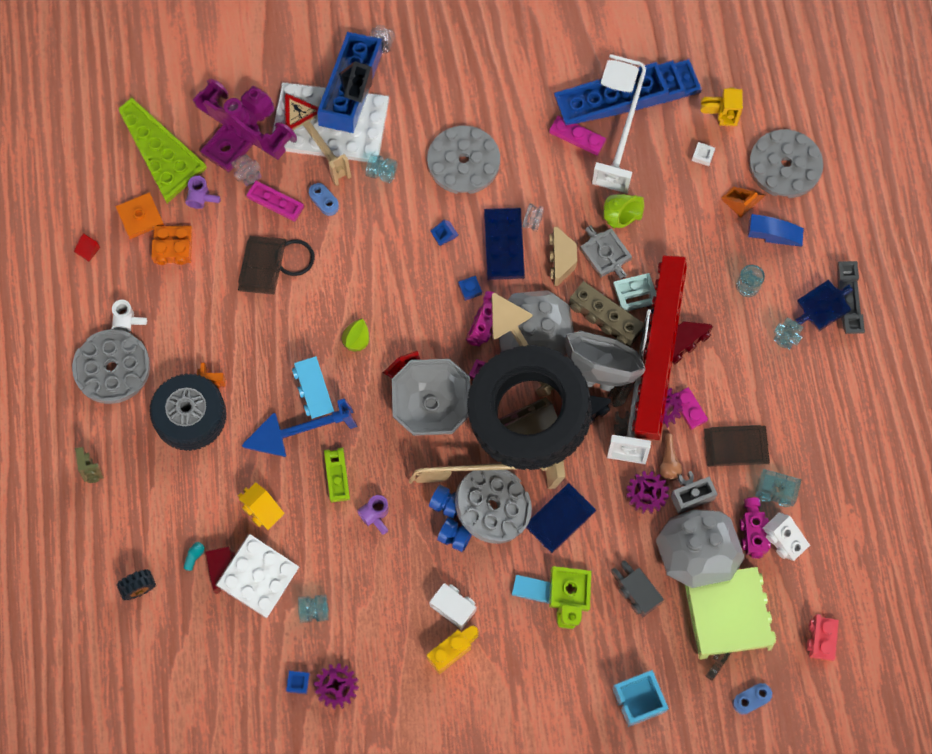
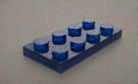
(504, 244)

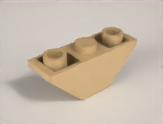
(563, 256)

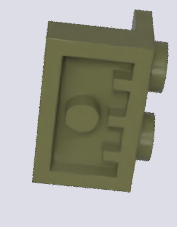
(90, 472)

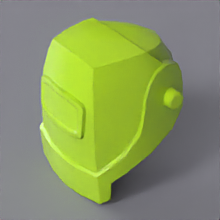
(623, 209)

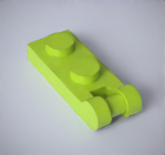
(337, 475)

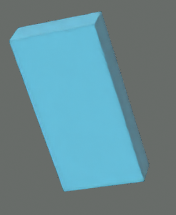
(531, 589)

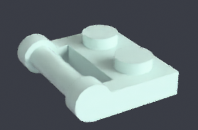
(632, 288)

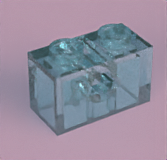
(787, 485)

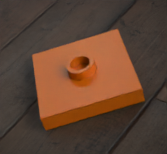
(139, 215)

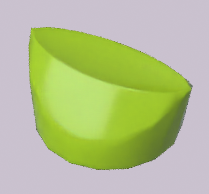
(356, 336)

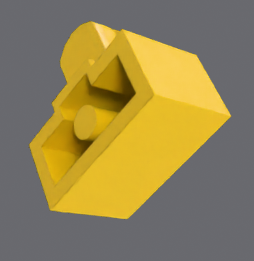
(727, 107)
(261, 506)

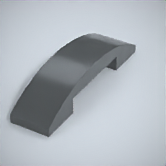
(848, 274)

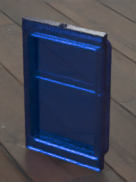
(560, 518)

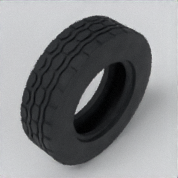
(519, 366)

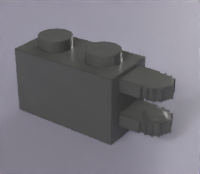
(638, 590)

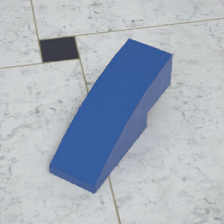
(775, 230)

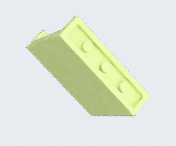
(731, 615)

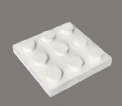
(257, 576)

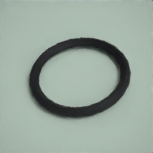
(311, 261)

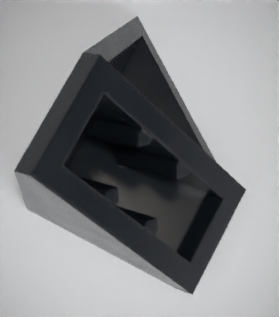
(356, 81)

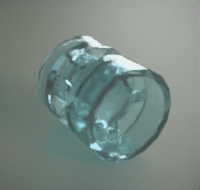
(381, 168)
(750, 280)
(313, 608)

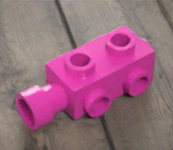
(481, 325)
(754, 531)

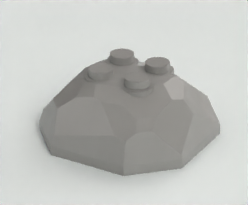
(547, 326)
(603, 359)
(430, 397)
(700, 548)

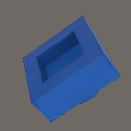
(470, 288)
(297, 682)

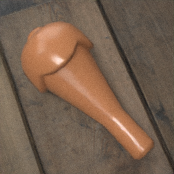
(670, 467)

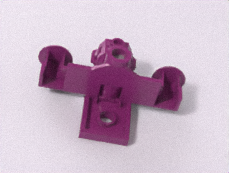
(240, 124)

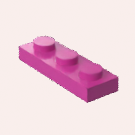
(578, 136)
(275, 201)

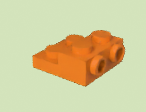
(172, 245)

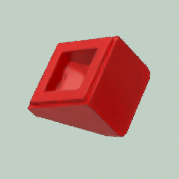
(86, 247)

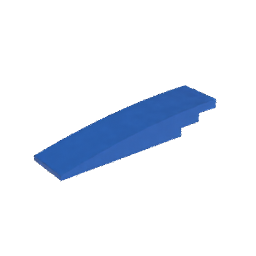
(660, 85)

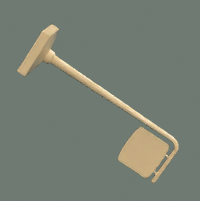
(554, 473)

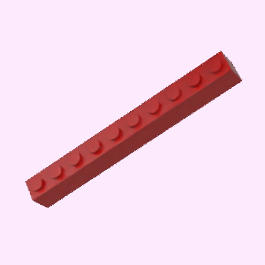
(661, 348)

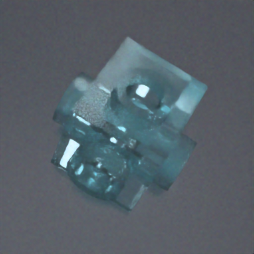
(788, 333)

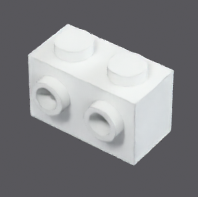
(786, 536)
(453, 605)

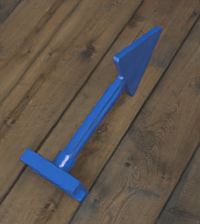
(269, 437)

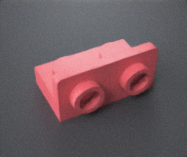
(823, 638)

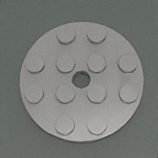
(790, 146)
(468, 176)
(115, 385)
(479, 517)

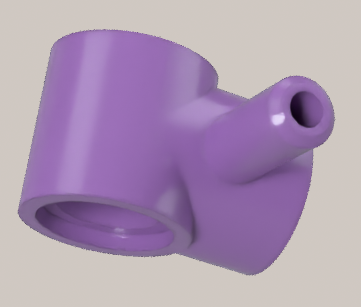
(197, 198)
(372, 516)

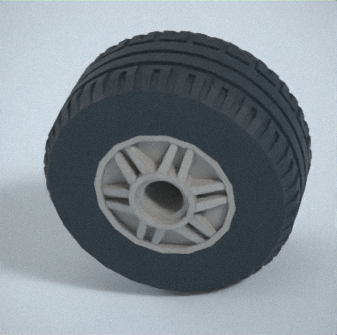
(188, 412)

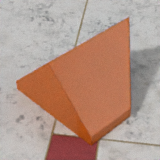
(741, 200)

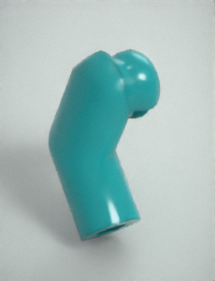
(193, 554)

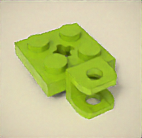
(569, 604)

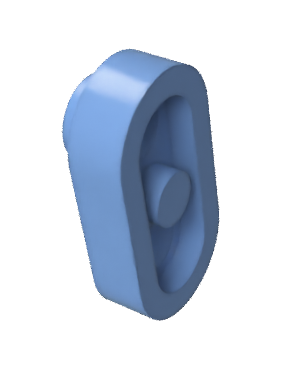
(322, 198)
(753, 698)

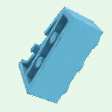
(312, 387)

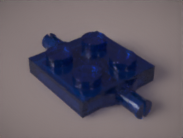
(824, 305)

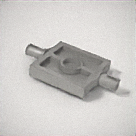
(605, 252)

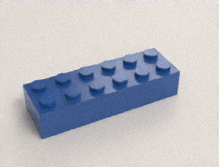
(336, 110)

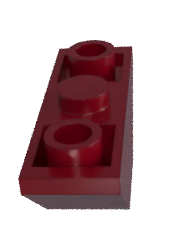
(688, 336)

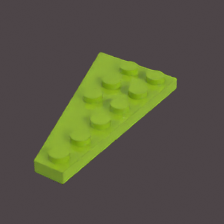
(163, 153)

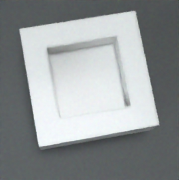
(703, 154)

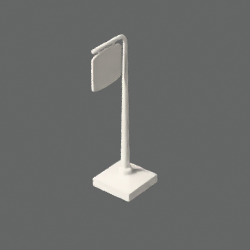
(620, 77)
(628, 447)

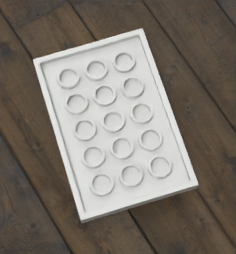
(356, 145)

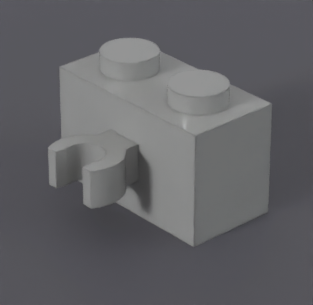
(693, 494)

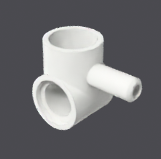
(125, 320)

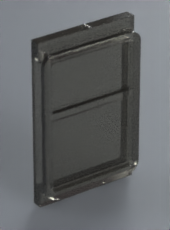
(261, 265)
(736, 445)

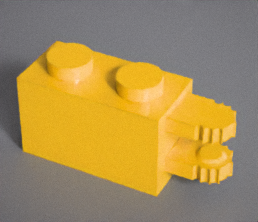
(452, 649)

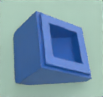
(444, 232)

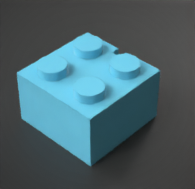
(640, 698)

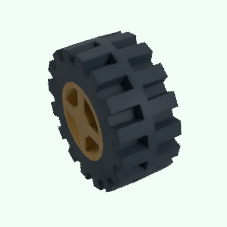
(136, 584)

